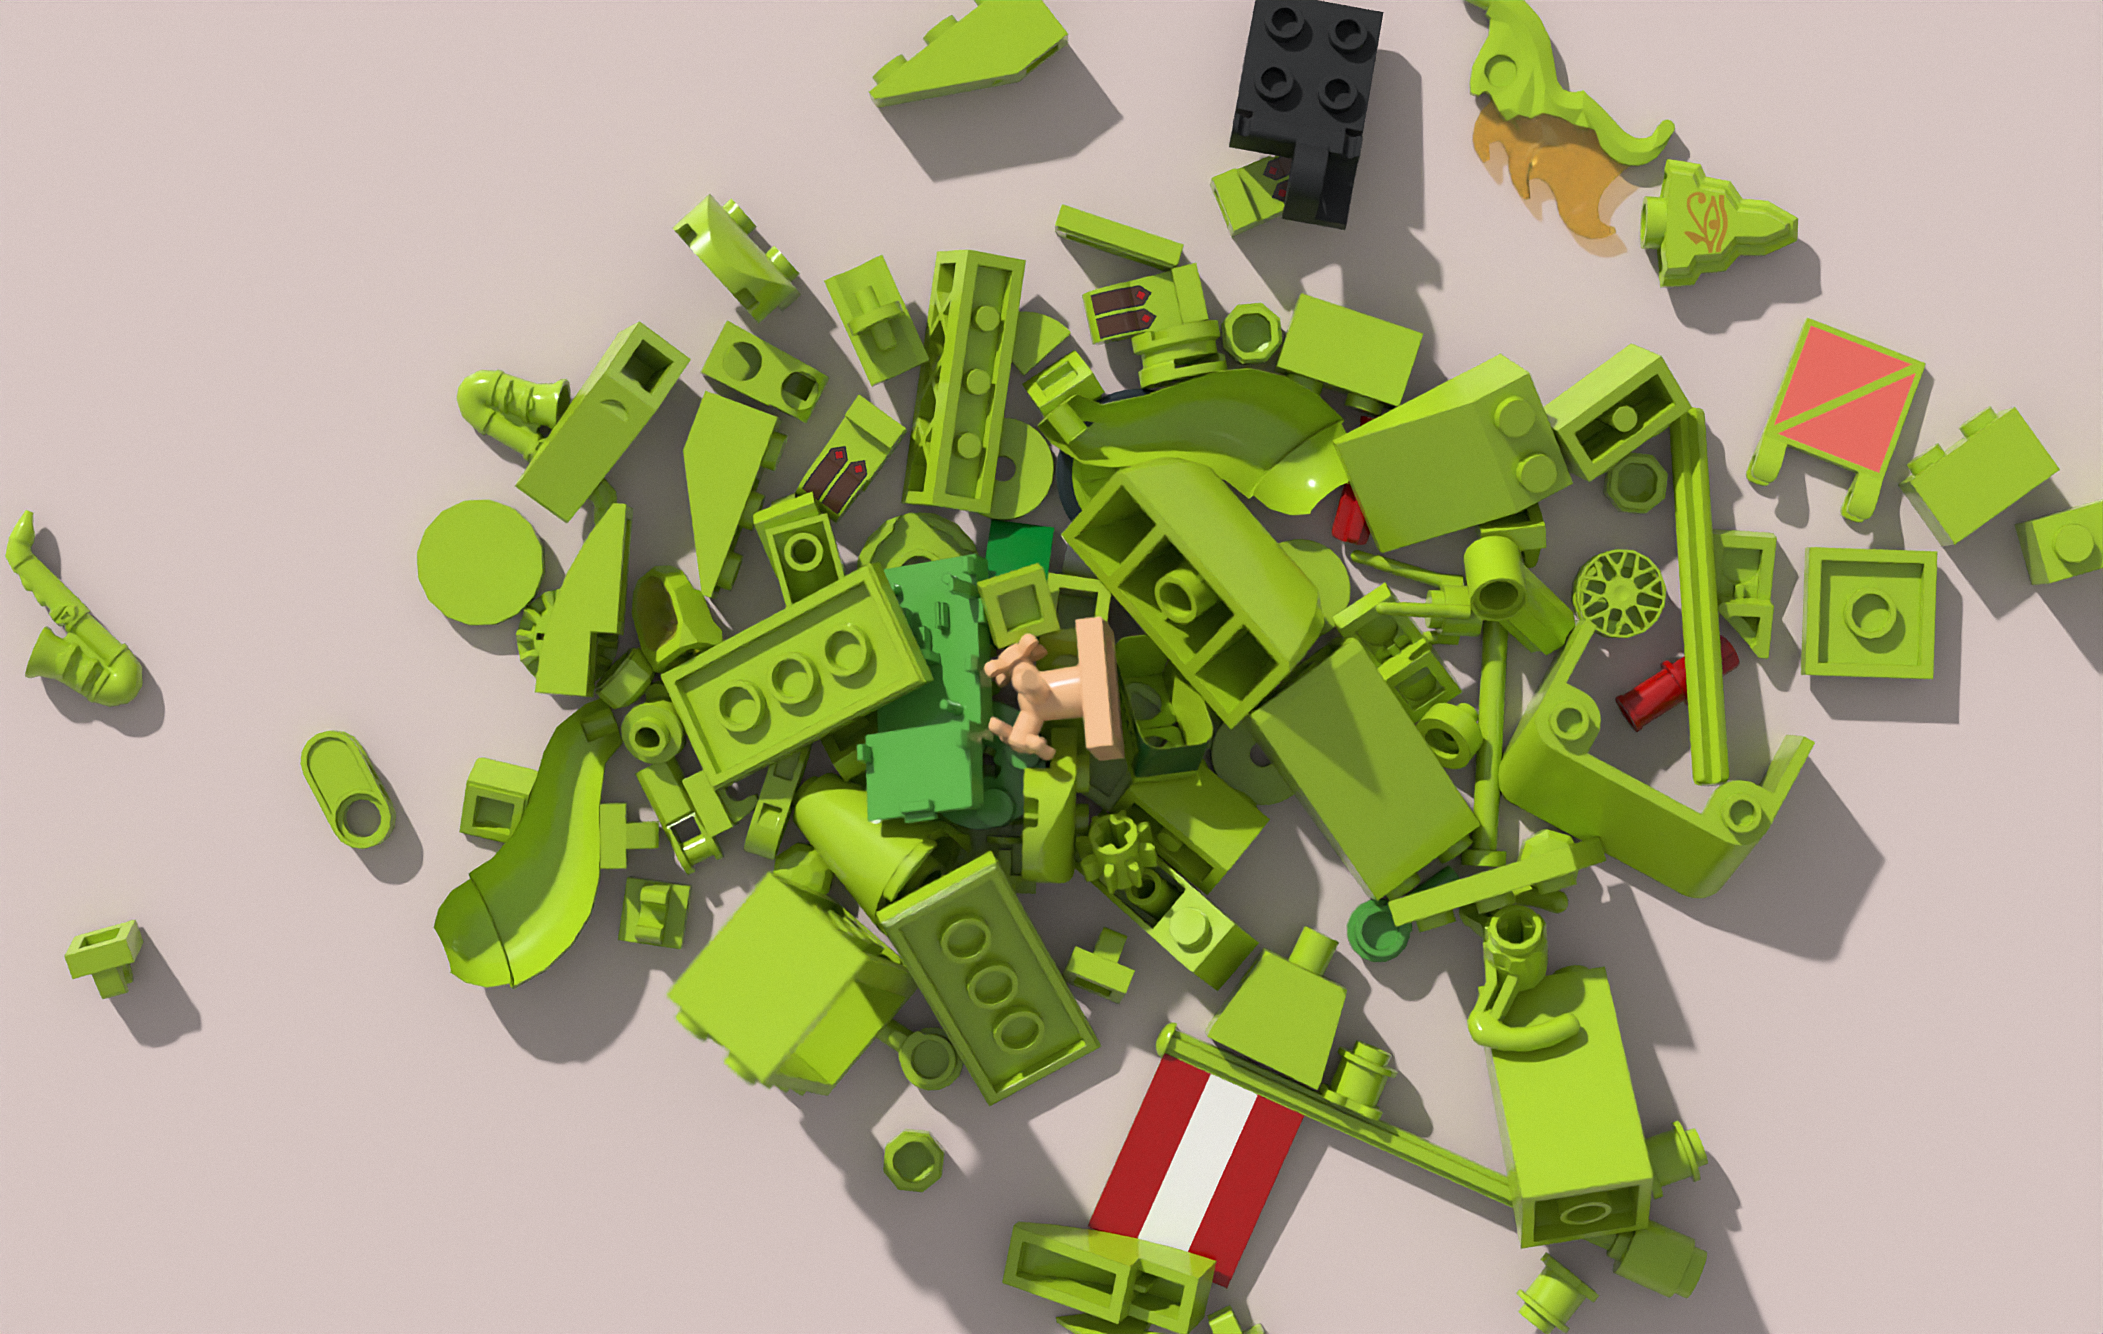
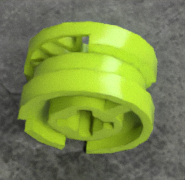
(1175, 346)
(1618, 593)

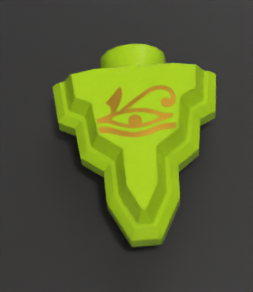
(1706, 224)

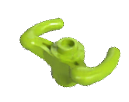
(1514, 961)

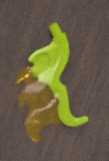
(1545, 128)

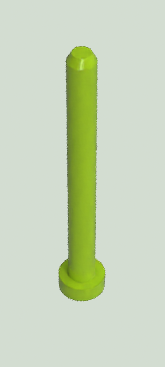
(1489, 756)

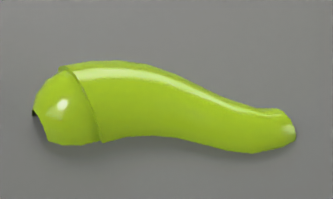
(1243, 423)
(544, 881)

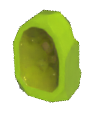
(671, 618)

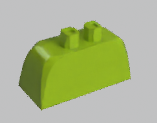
(1200, 579)

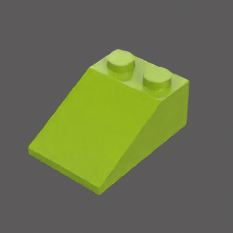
(1454, 457)

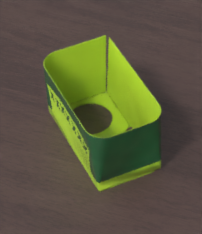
(1143, 662)

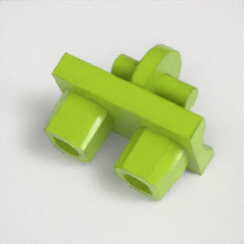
(877, 321)

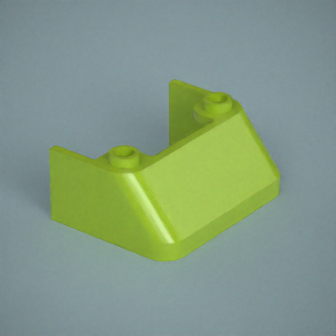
(1557, 780)

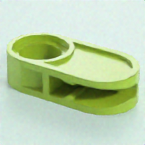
(340, 776)
(776, 804)

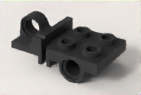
(1308, 99)

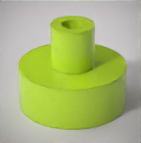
(1451, 733)

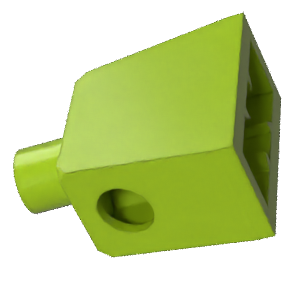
(1285, 1010)

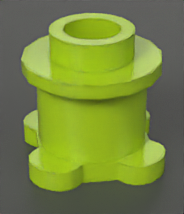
(654, 728)
(1360, 1079)
(1674, 1157)
(1554, 1296)

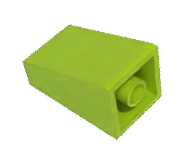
(1361, 769)
(1570, 1117)

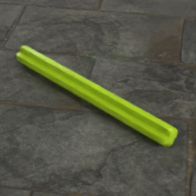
(1699, 599)

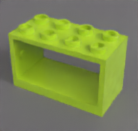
(792, 988)

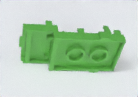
(933, 737)

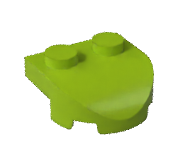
(723, 244)
(1051, 811)

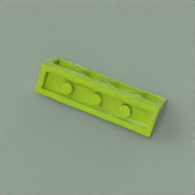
(964, 382)

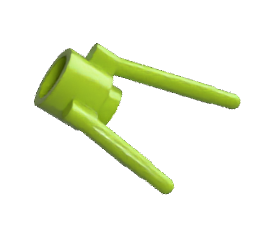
(1444, 609)

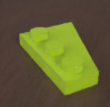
(1495, 887)

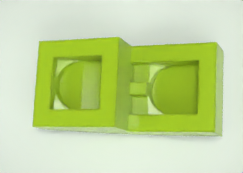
(1399, 653)

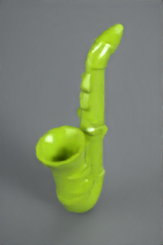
(515, 411)
(89, 655)

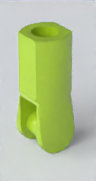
(672, 805)

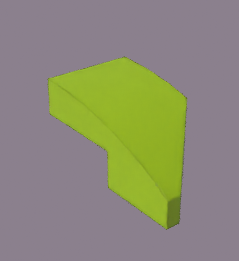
(1745, 584)

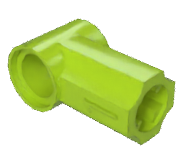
(1510, 594)

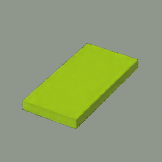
(797, 676)
(989, 978)

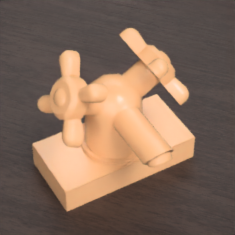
(1063, 693)

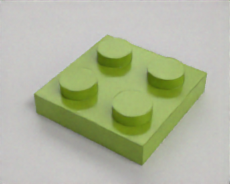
(1869, 613)

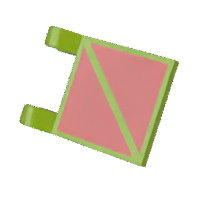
(1842, 406)

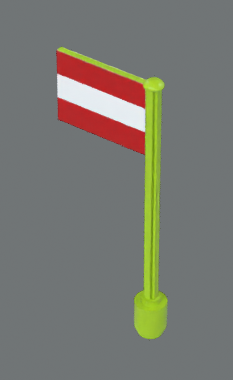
(1221, 1131)

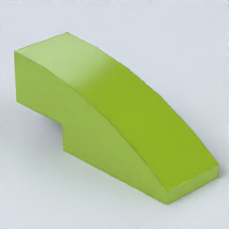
(587, 605)
(1110, 1274)

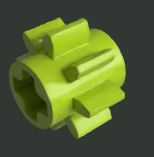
(1117, 851)

